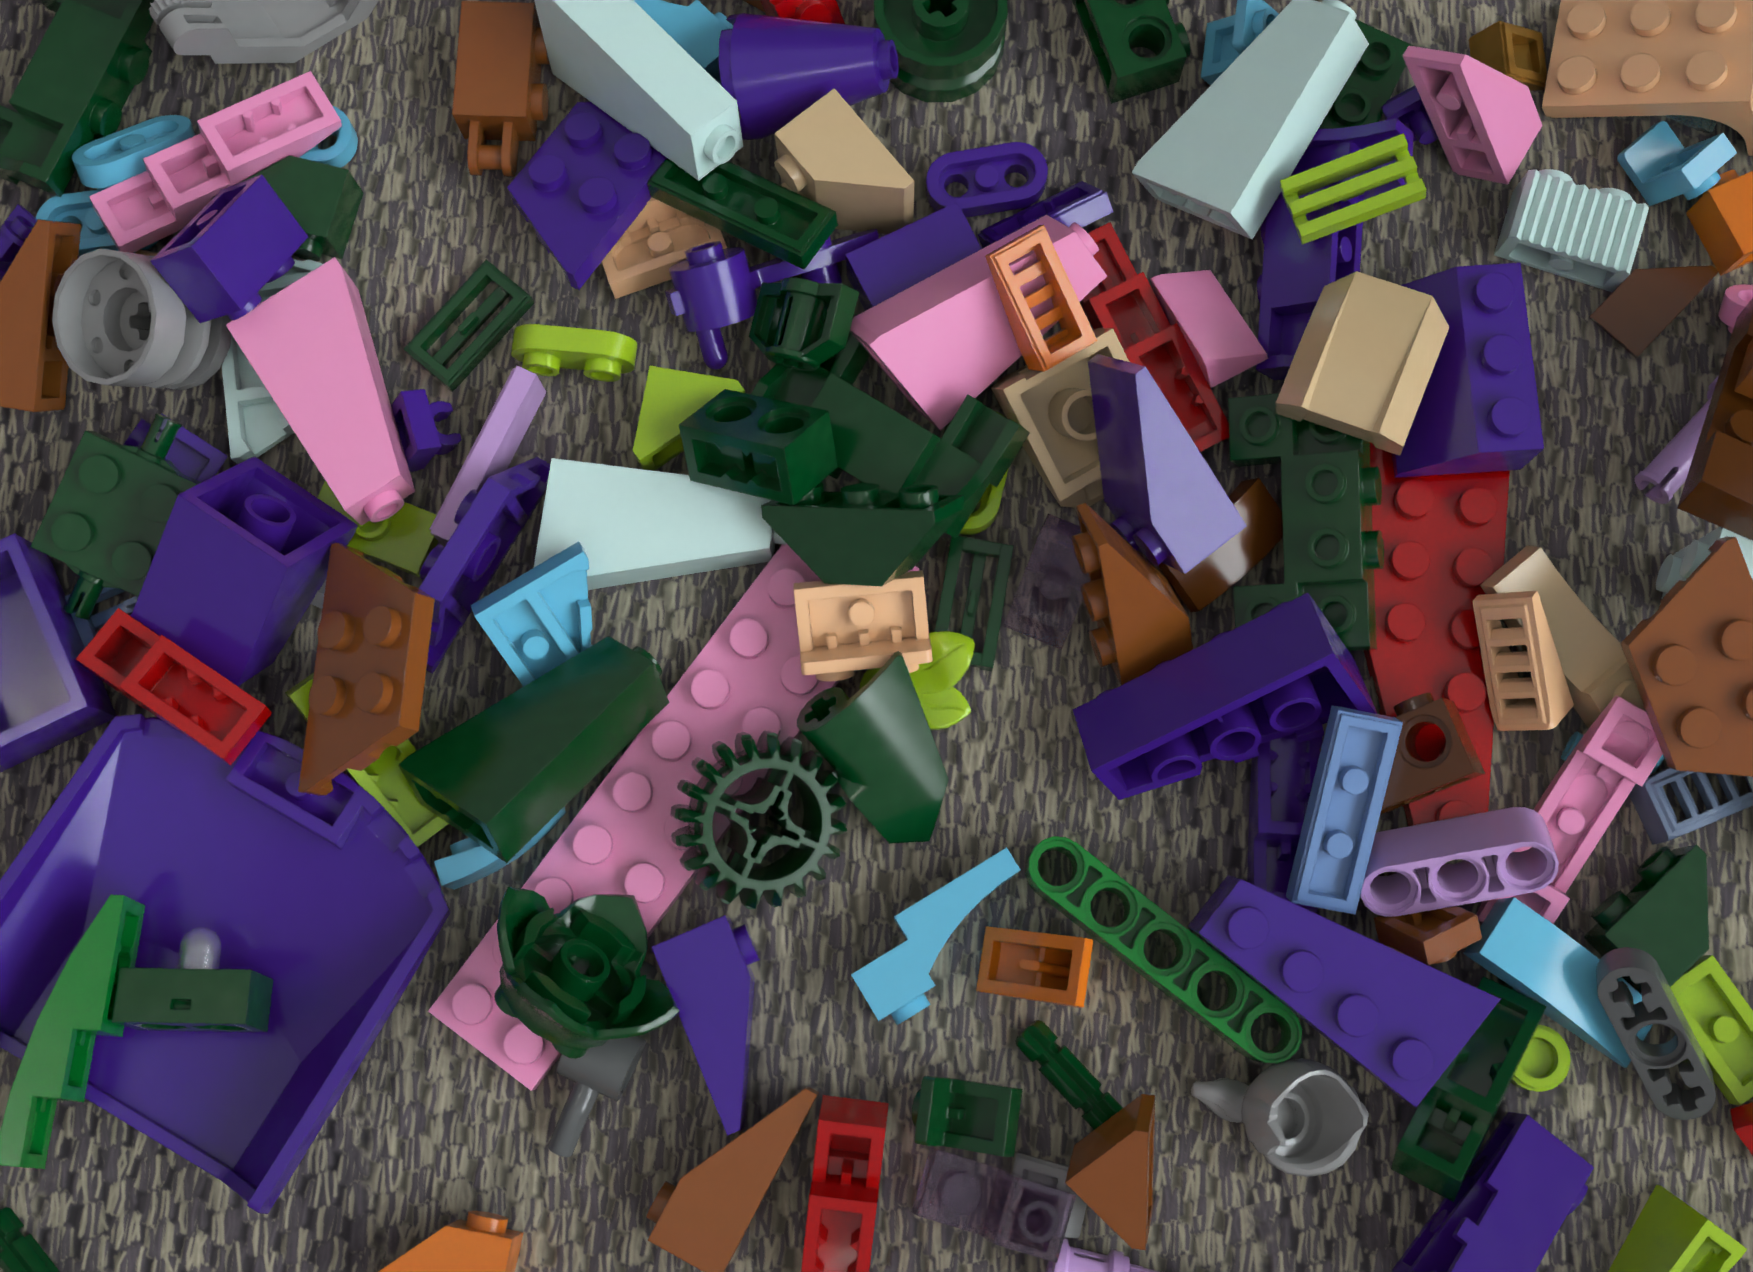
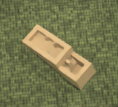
(1586, 649)

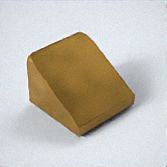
(1513, 52)

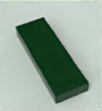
(748, 209)

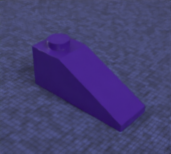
(714, 996)

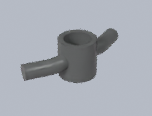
(600, 1071)

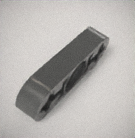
(1662, 1008)

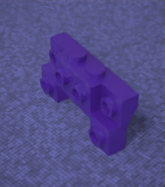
(1297, 272)

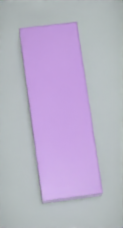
(494, 444)

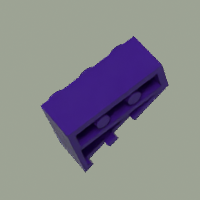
(1506, 1207)

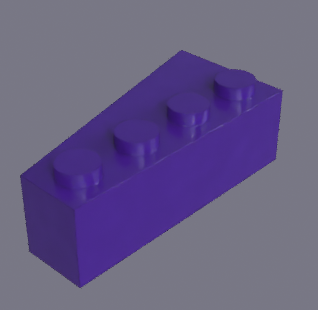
(1222, 700)
(1363, 997)

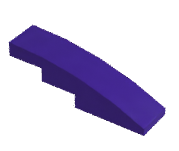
(1277, 810)

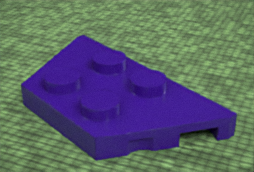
(585, 188)
(484, 534)

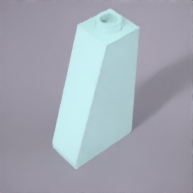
(641, 79)
(1256, 118)
(649, 523)

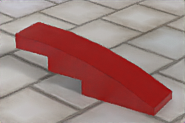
(1148, 339)

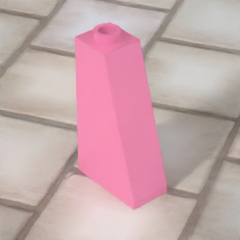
(952, 328)
(328, 383)

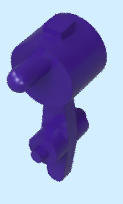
(719, 287)

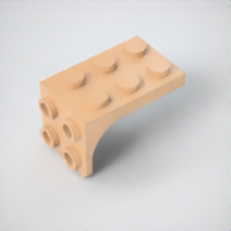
(1653, 61)

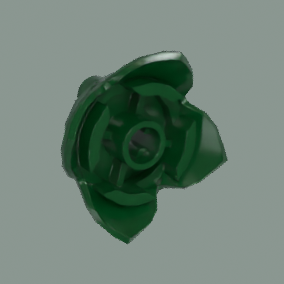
(578, 970)

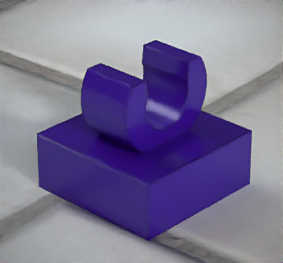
(417, 427)

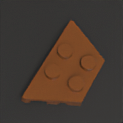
(1698, 666)
(365, 668)

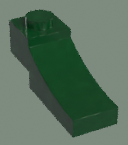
(1466, 1097)

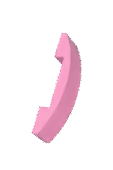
(1587, 795)

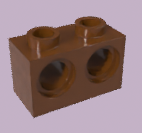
(1413, 776)

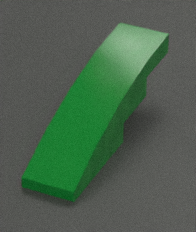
(65, 1033)

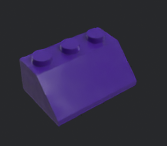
(1483, 389)

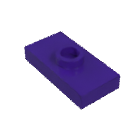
(1076, 204)

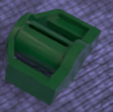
(792, 318)

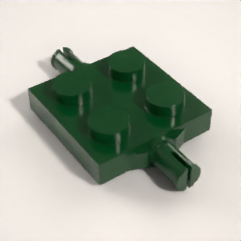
(112, 512)

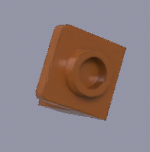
(1431, 934)

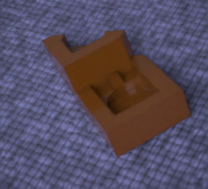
(1649, 303)

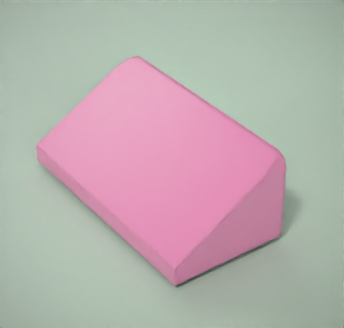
(1209, 323)

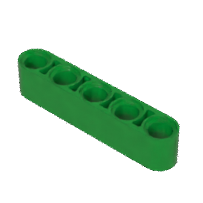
(1192, 959)

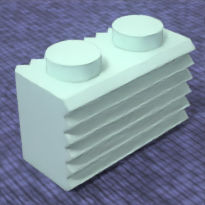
(1572, 229)

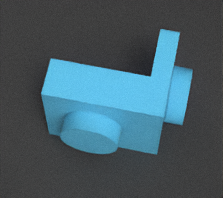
(1232, 35)
(1666, 169)

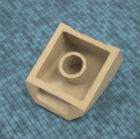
(1365, 360)
(1061, 420)

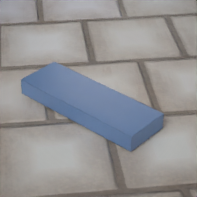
(1343, 809)

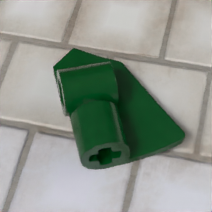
(881, 752)

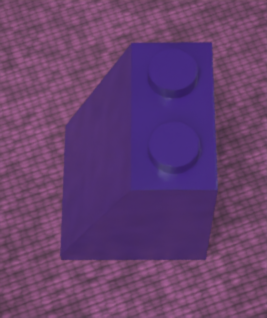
(239, 567)

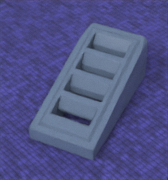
(1659, 815)

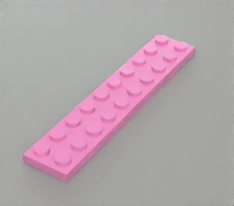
(622, 835)

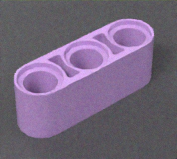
(1487, 869)

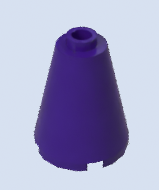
(788, 64)

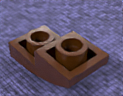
(1236, 556)

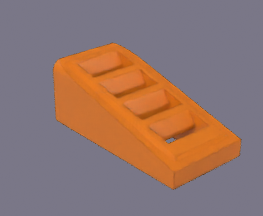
(1075, 327)

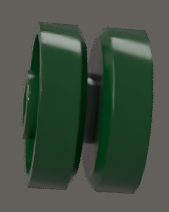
(943, 44)

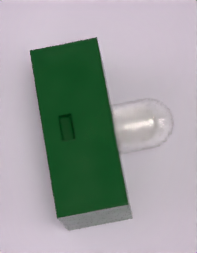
(194, 993)

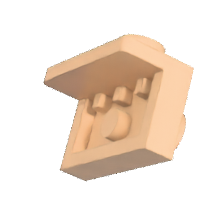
(861, 626)

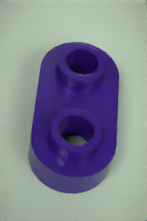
(984, 175)

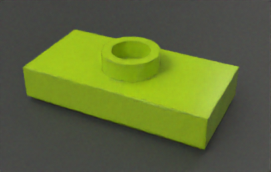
(397, 541)

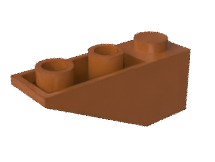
(1129, 599)

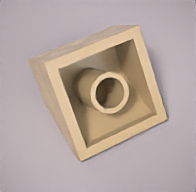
(844, 167)

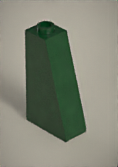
(537, 747)

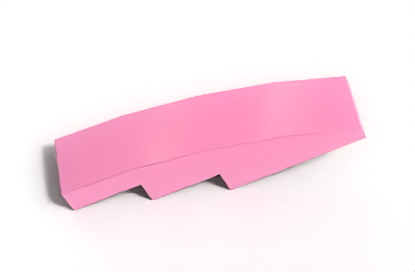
(227, 151)

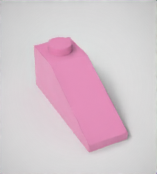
(1476, 112)

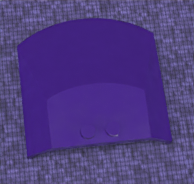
(291, 883)

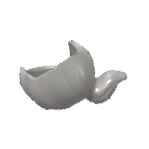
(1325, 1114)

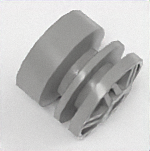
(130, 328)

